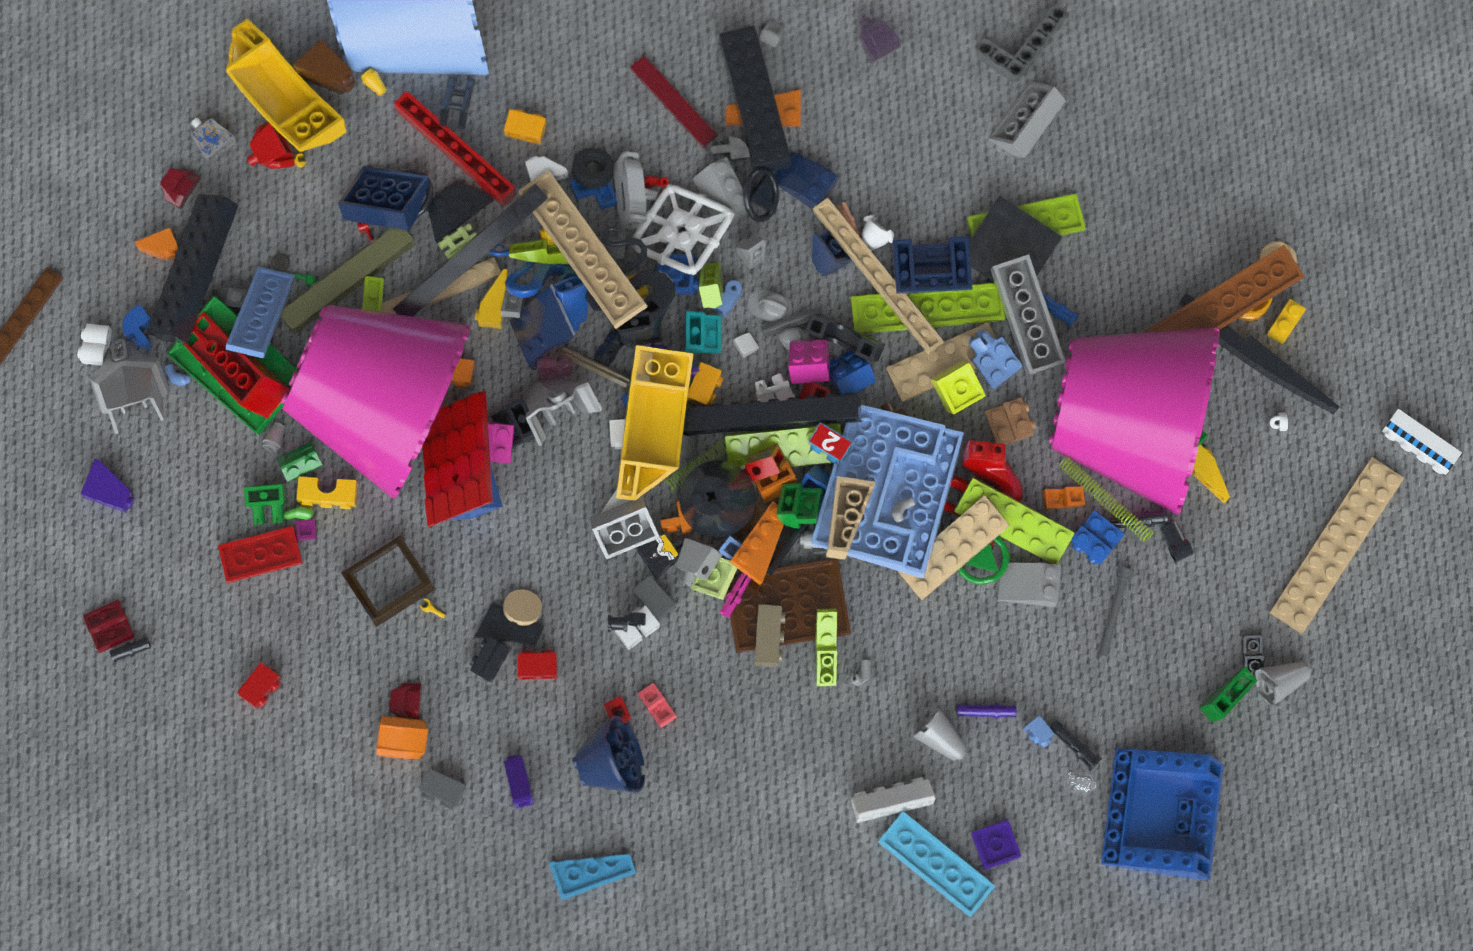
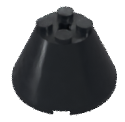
(733, 504)

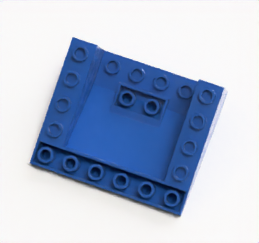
(1163, 812)

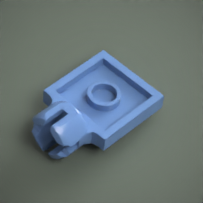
(993, 358)

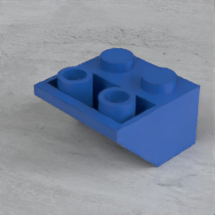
(850, 373)

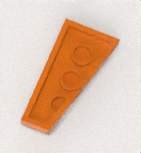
(788, 107)
(758, 547)

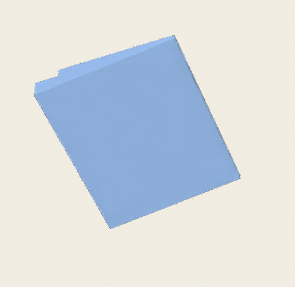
(905, 461)

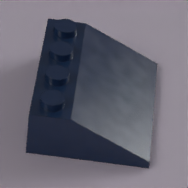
(384, 198)

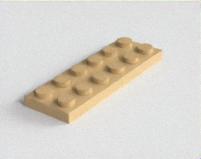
(913, 375)
(959, 545)

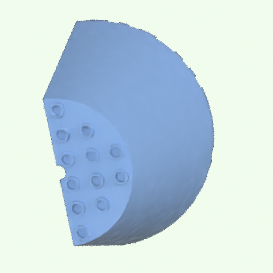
(409, 36)

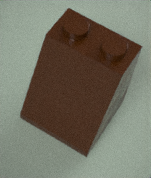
(325, 69)

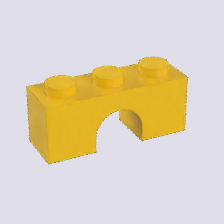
(344, 494)

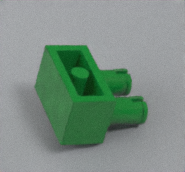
(261, 495)

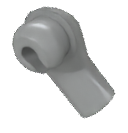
(900, 507)
(863, 675)

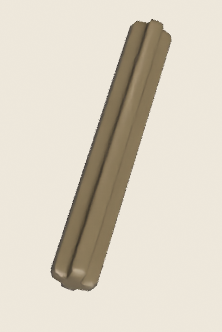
(595, 366)

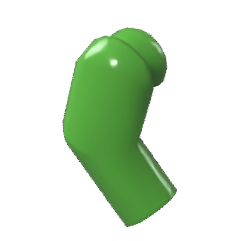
(299, 512)

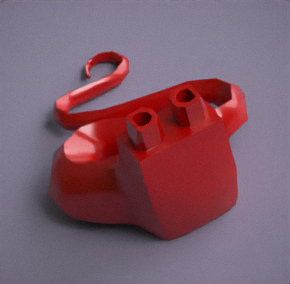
(989, 463)

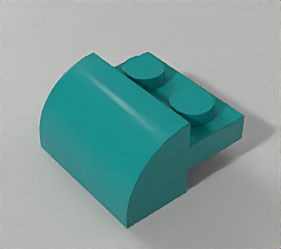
(702, 333)

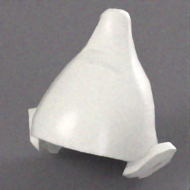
(874, 234)

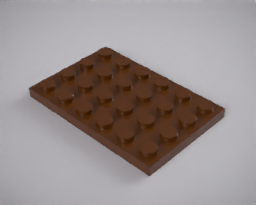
(800, 592)

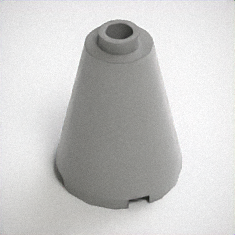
(1281, 680)
(940, 735)

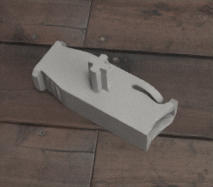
(631, 192)

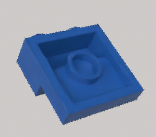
(684, 283)
(1096, 538)

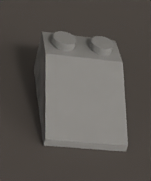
(1030, 584)

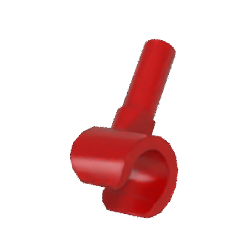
(363, 227)

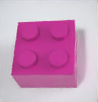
(809, 361)

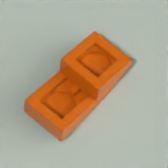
(1063, 498)

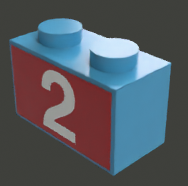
(830, 443)

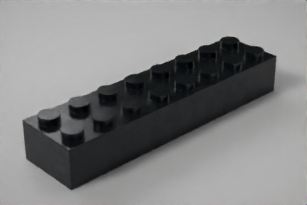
(754, 99)
(192, 268)

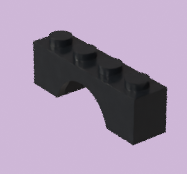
(845, 336)

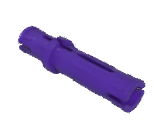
(986, 710)

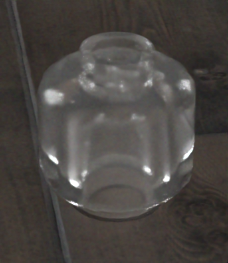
(1081, 782)

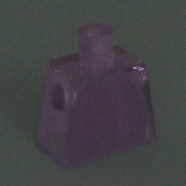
(877, 40)

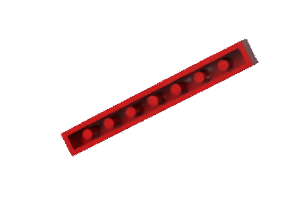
(455, 149)

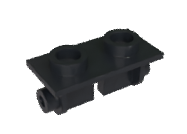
(608, 353)

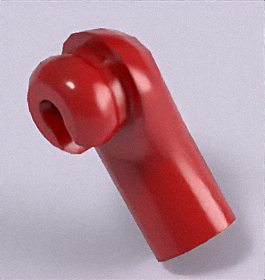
(655, 181)

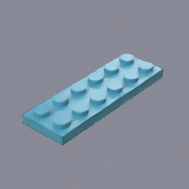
(936, 864)

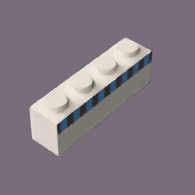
(1421, 442)

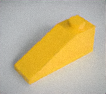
(490, 307)
(1208, 473)

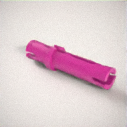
(727, 609)

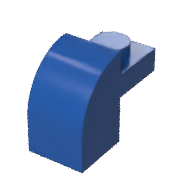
(134, 324)

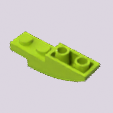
(826, 647)

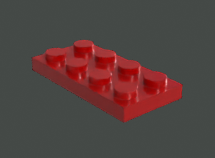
(260, 554)

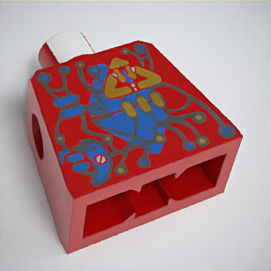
(764, 463)

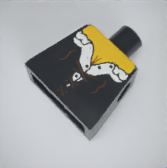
(660, 554)

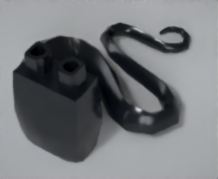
(646, 325)

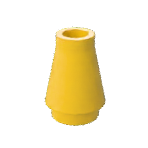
(374, 82)

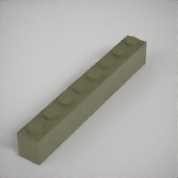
(346, 278)

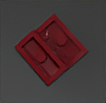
(108, 626)

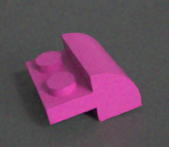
(500, 442)

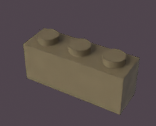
(769, 636)

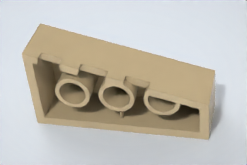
(847, 511)

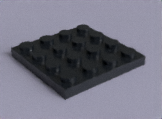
(1008, 235)

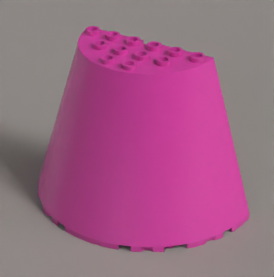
(374, 387)
(1137, 408)

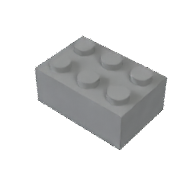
(624, 527)

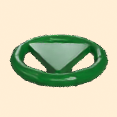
(986, 561)

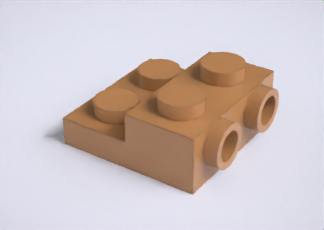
(1010, 422)

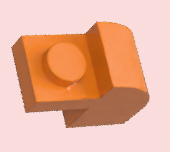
(673, 524)

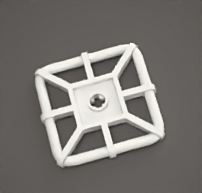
(686, 239)

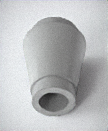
(273, 439)

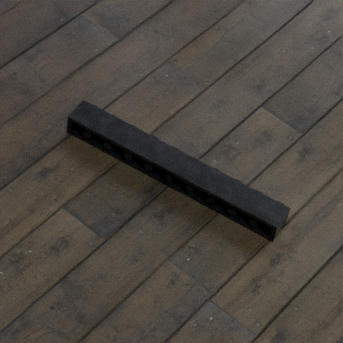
(772, 414)

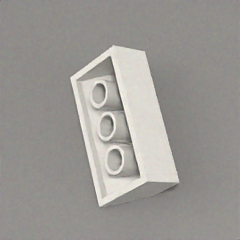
(892, 800)

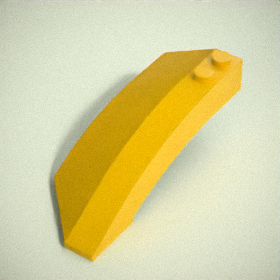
(280, 91)
(653, 419)

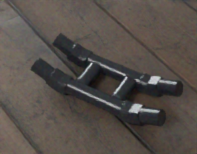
(463, 107)

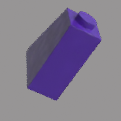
(107, 489)
(518, 781)

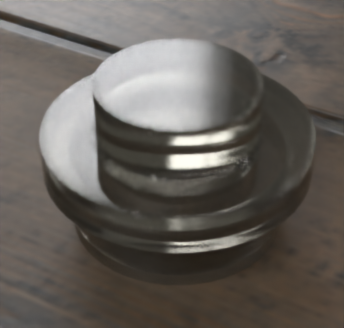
(280, 262)

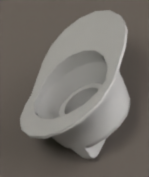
(769, 306)

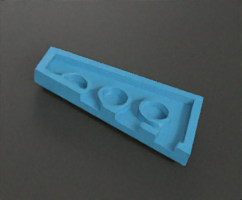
(590, 873)

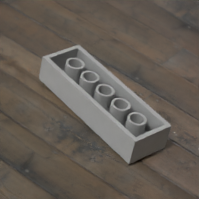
(1027, 315)

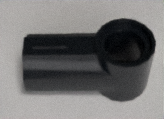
(1178, 546)

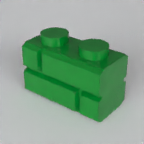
(299, 461)

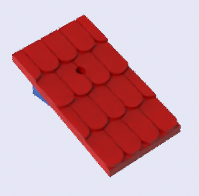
(458, 463)

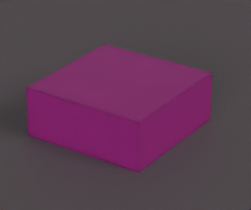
(306, 530)

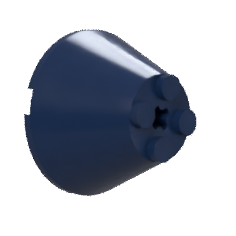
(611, 758)

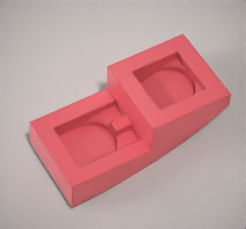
(657, 705)

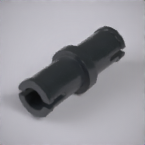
(130, 649)

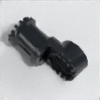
(622, 623)

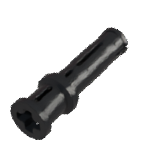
(1148, 519)
(1082, 751)

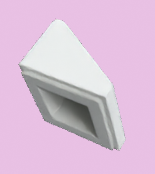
(745, 344)

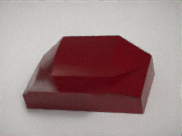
(178, 186)
(406, 700)

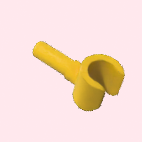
(430, 608)

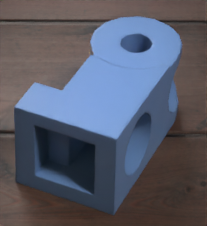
(730, 297)

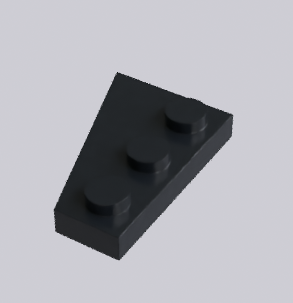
(499, 627)

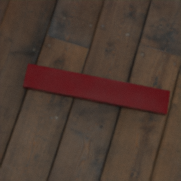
(673, 101)

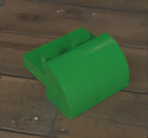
(799, 505)

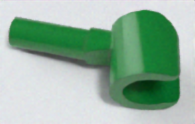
(310, 279)

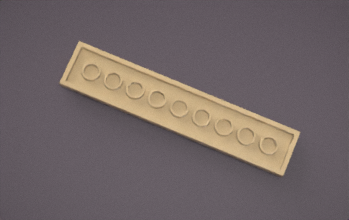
(585, 252)
(1336, 545)

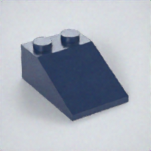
(806, 180)

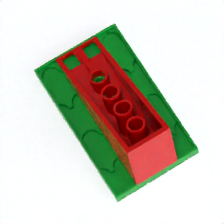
(241, 382)

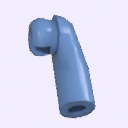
(176, 378)

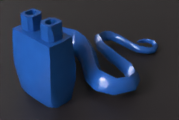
(568, 287)

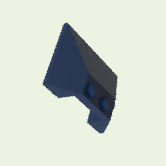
(932, 266)
(542, 326)

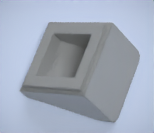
(772, 33)

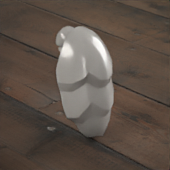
(794, 334)

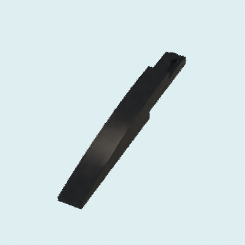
(471, 252)
(1269, 365)

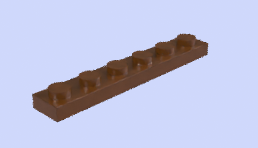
(27, 311)

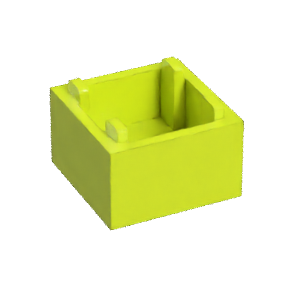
(958, 387)

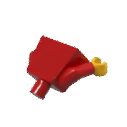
(272, 149)

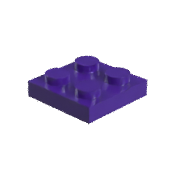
(996, 845)

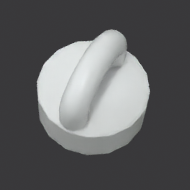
(1282, 420)

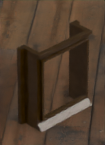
(400, 603)

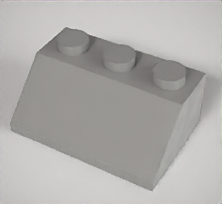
(722, 186)

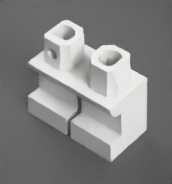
(780, 390)

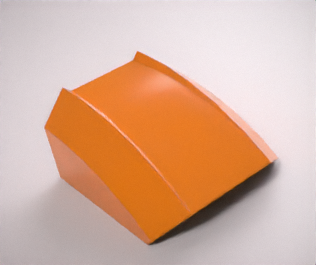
(402, 737)

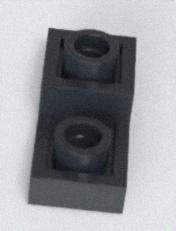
(1252, 652)

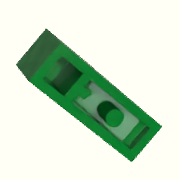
(1228, 695)

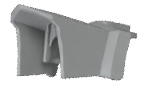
(128, 379)
(552, 393)

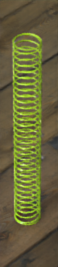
(700, 458)
(1108, 496)

